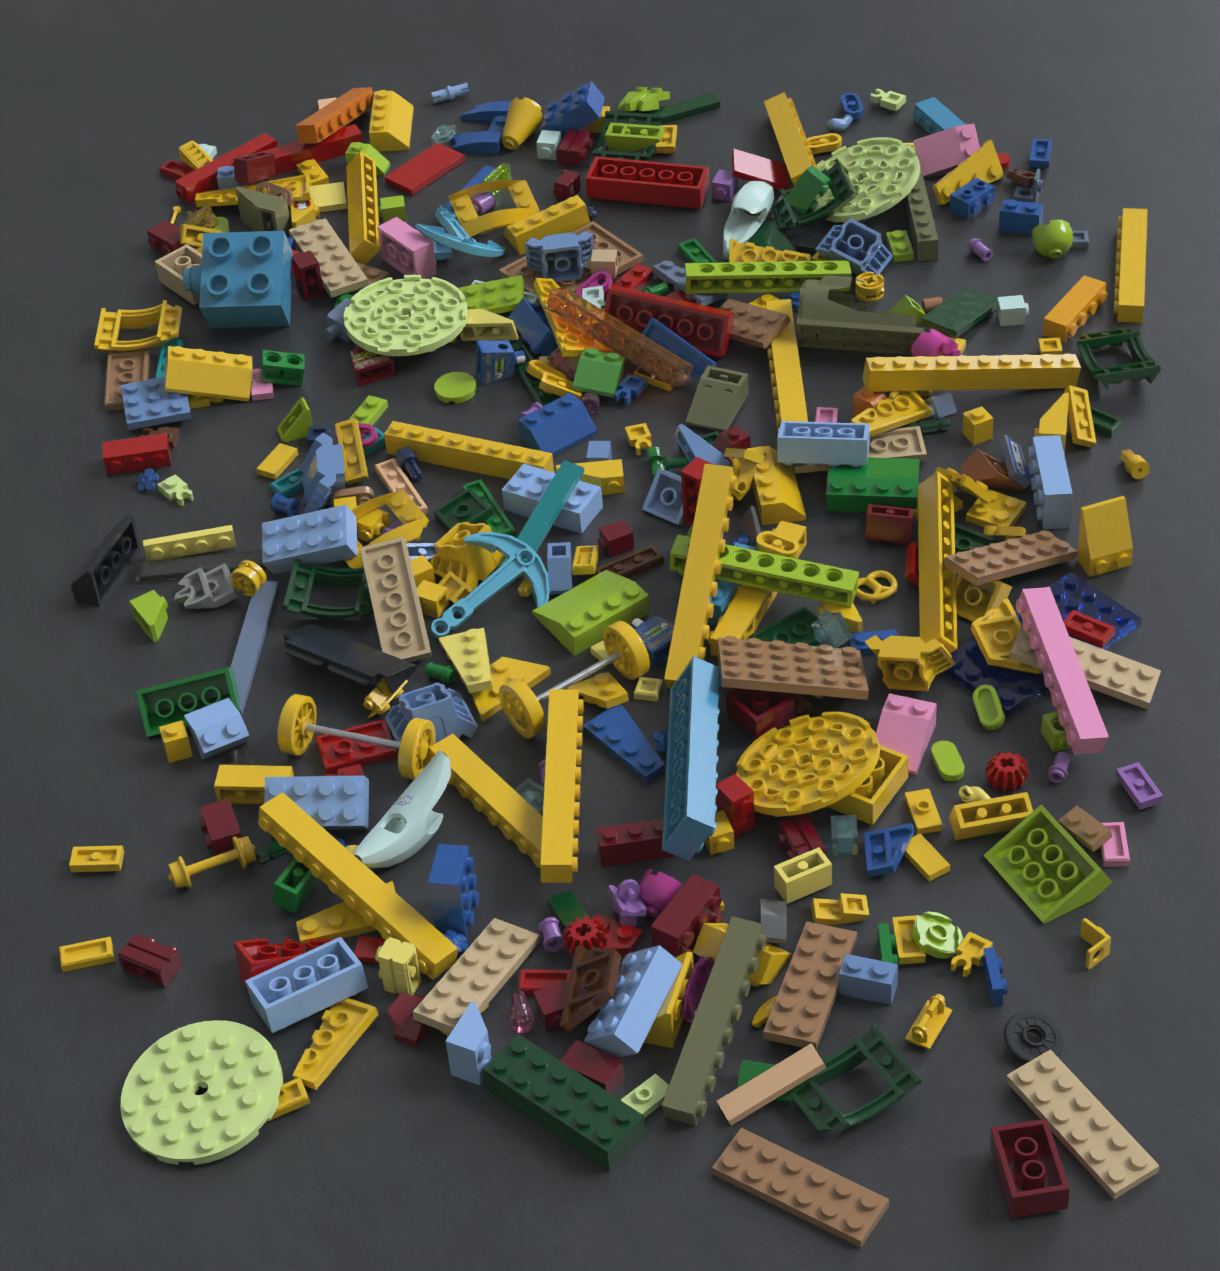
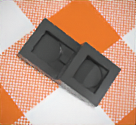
(774, 920)

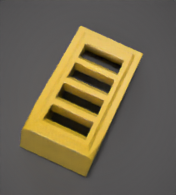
(193, 155)

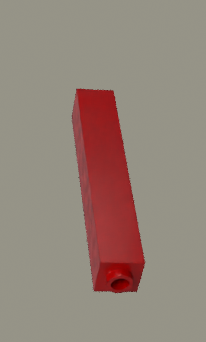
(331, 147)
(205, 177)

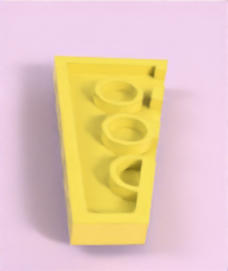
(469, 658)

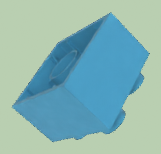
(243, 279)

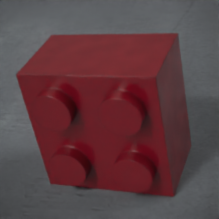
(760, 710)

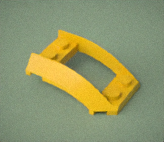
(474, 225)
(110, 323)
(406, 511)

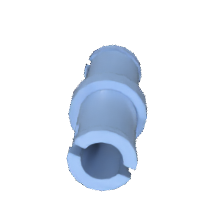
(450, 93)

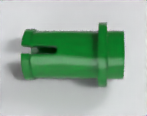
(660, 289)
(446, 674)

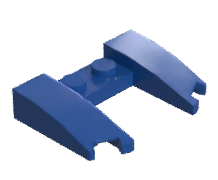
(486, 141)

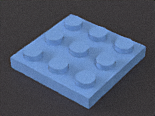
(150, 405)

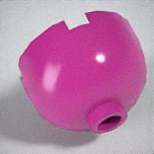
(657, 891)

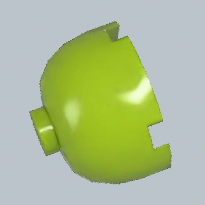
(1052, 239)

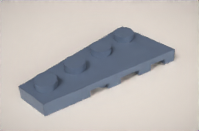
(675, 275)

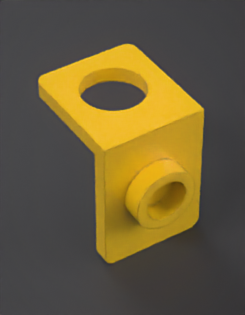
(1098, 939)

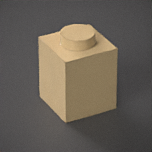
(603, 260)

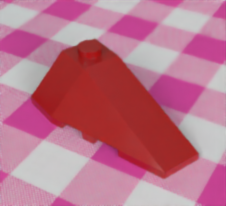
(259, 956)

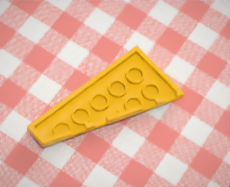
(298, 185)
(569, 338)

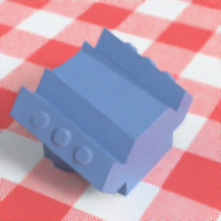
(858, 245)
(560, 255)
(322, 473)
(433, 703)

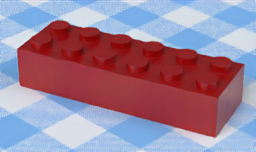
(647, 182)
(699, 325)

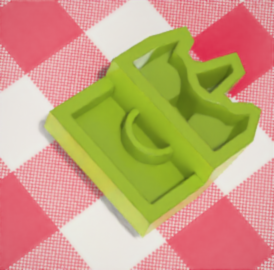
(643, 99)

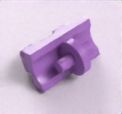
(627, 902)

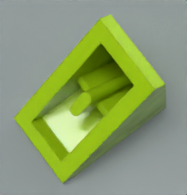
(296, 423)

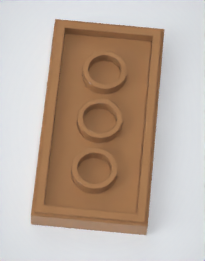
(121, 370)

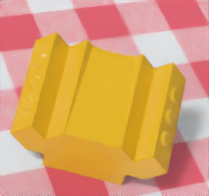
(465, 559)
(909, 661)

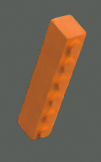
(335, 115)

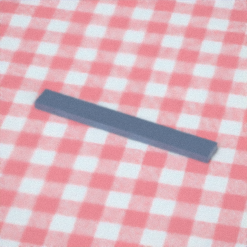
(252, 638)

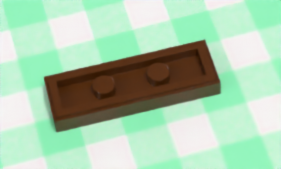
(634, 563)

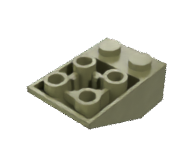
(263, 211)
(718, 398)

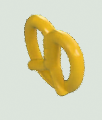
(880, 592)

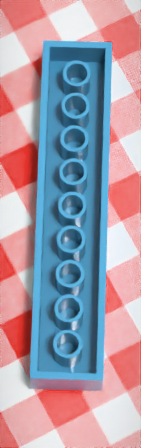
(691, 760)

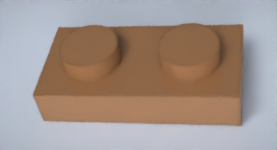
(1085, 828)

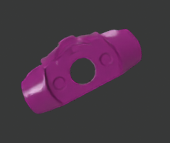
(700, 976)

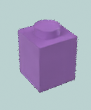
(724, 185)

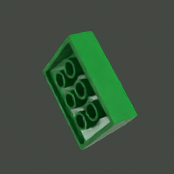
(881, 481)

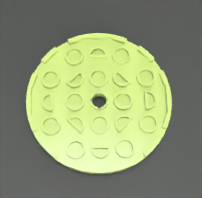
(881, 173)
(381, 313)
(186, 1127)

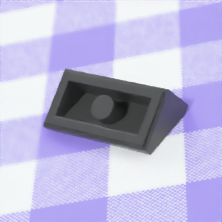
(750, 526)

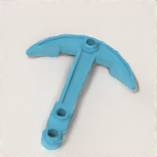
(457, 236)
(508, 572)

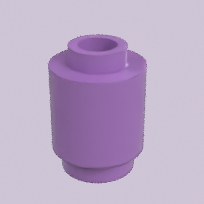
(483, 202)

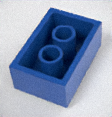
(574, 109)
(453, 889)

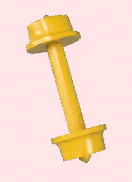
(242, 851)

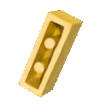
(246, 782)
(989, 815)

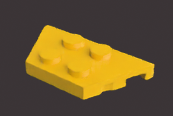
(997, 635)
(502, 671)

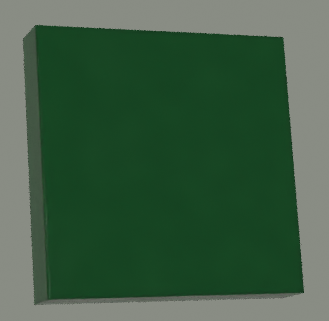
(463, 508)

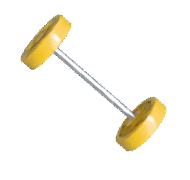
(624, 650)
(298, 726)

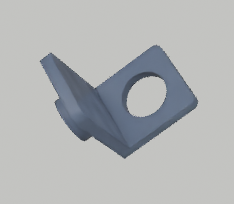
(1038, 185)
(941, 405)

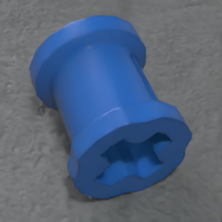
(275, 507)

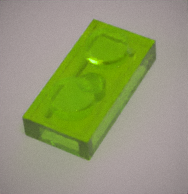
(503, 172)

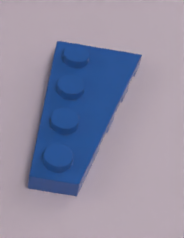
(672, 342)
(623, 740)

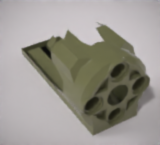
(829, 321)

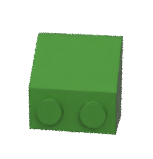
(599, 372)

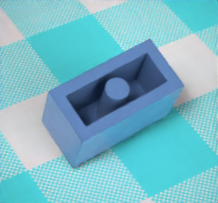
(868, 979)

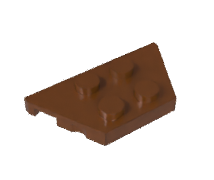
(590, 984)

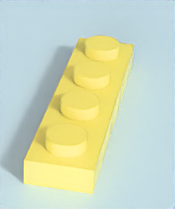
(189, 543)

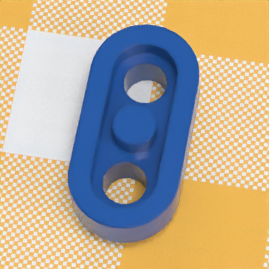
(851, 105)

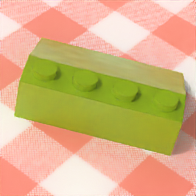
(586, 610)
(1047, 866)

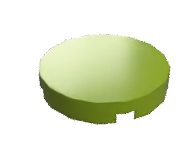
(455, 387)
(936, 935)

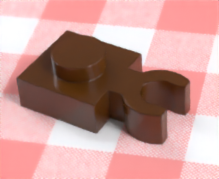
(1025, 178)
(172, 433)

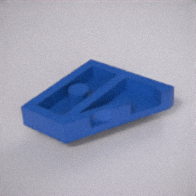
(885, 848)

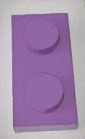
(1139, 785)

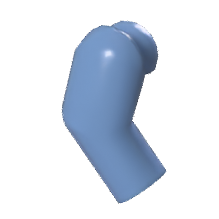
(839, 124)

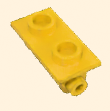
(378, 701)
(929, 1022)

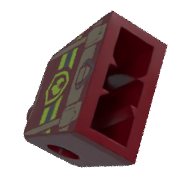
(370, 367)

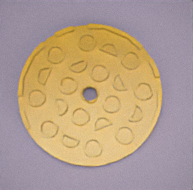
(809, 763)

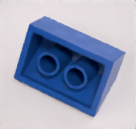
(534, 327)
(557, 425)

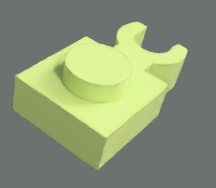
(888, 100)
(175, 488)

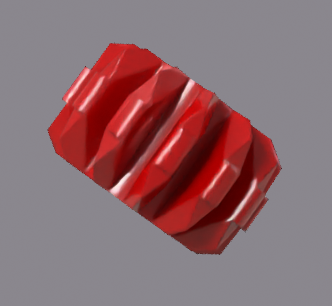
(1006, 771)
(584, 933)

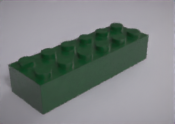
(564, 1102)

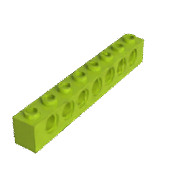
(759, 276)
(777, 573)

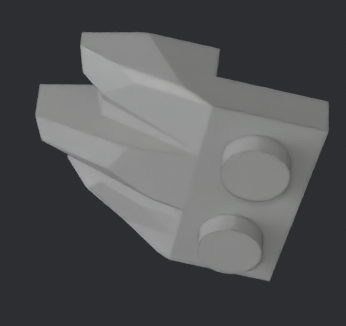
(206, 589)

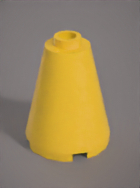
(521, 121)

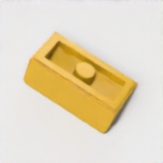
(193, 235)

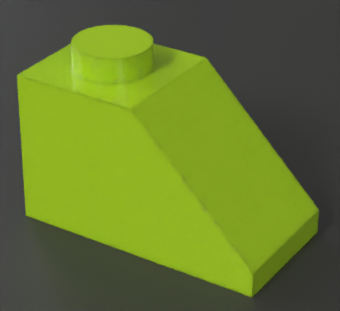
(382, 163)
(150, 613)

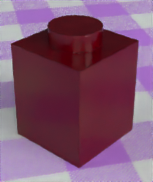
(616, 538)

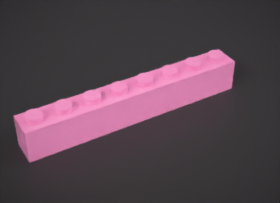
(1062, 671)

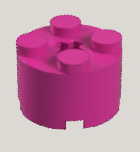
(934, 345)

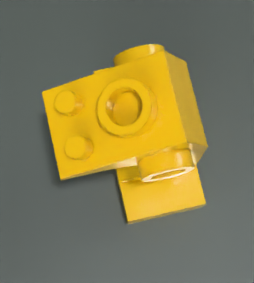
(744, 467)

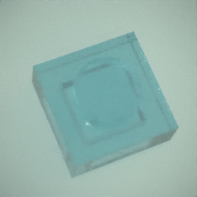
(443, 133)

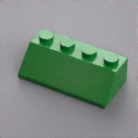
(174, 699)

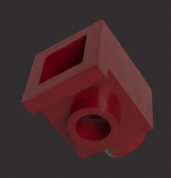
(567, 185)

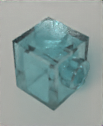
(831, 629)

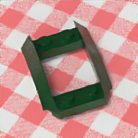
(626, 118)
(841, 189)
(1143, 364)
(305, 576)
(882, 1057)

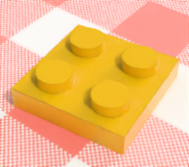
(999, 512)

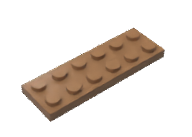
(1010, 557)
(809, 986)
(801, 1187)

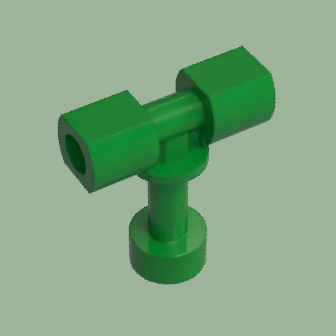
(657, 461)

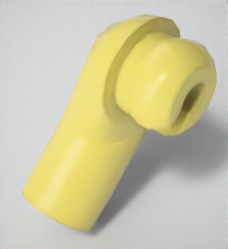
(972, 794)

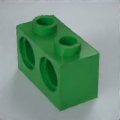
(282, 368)

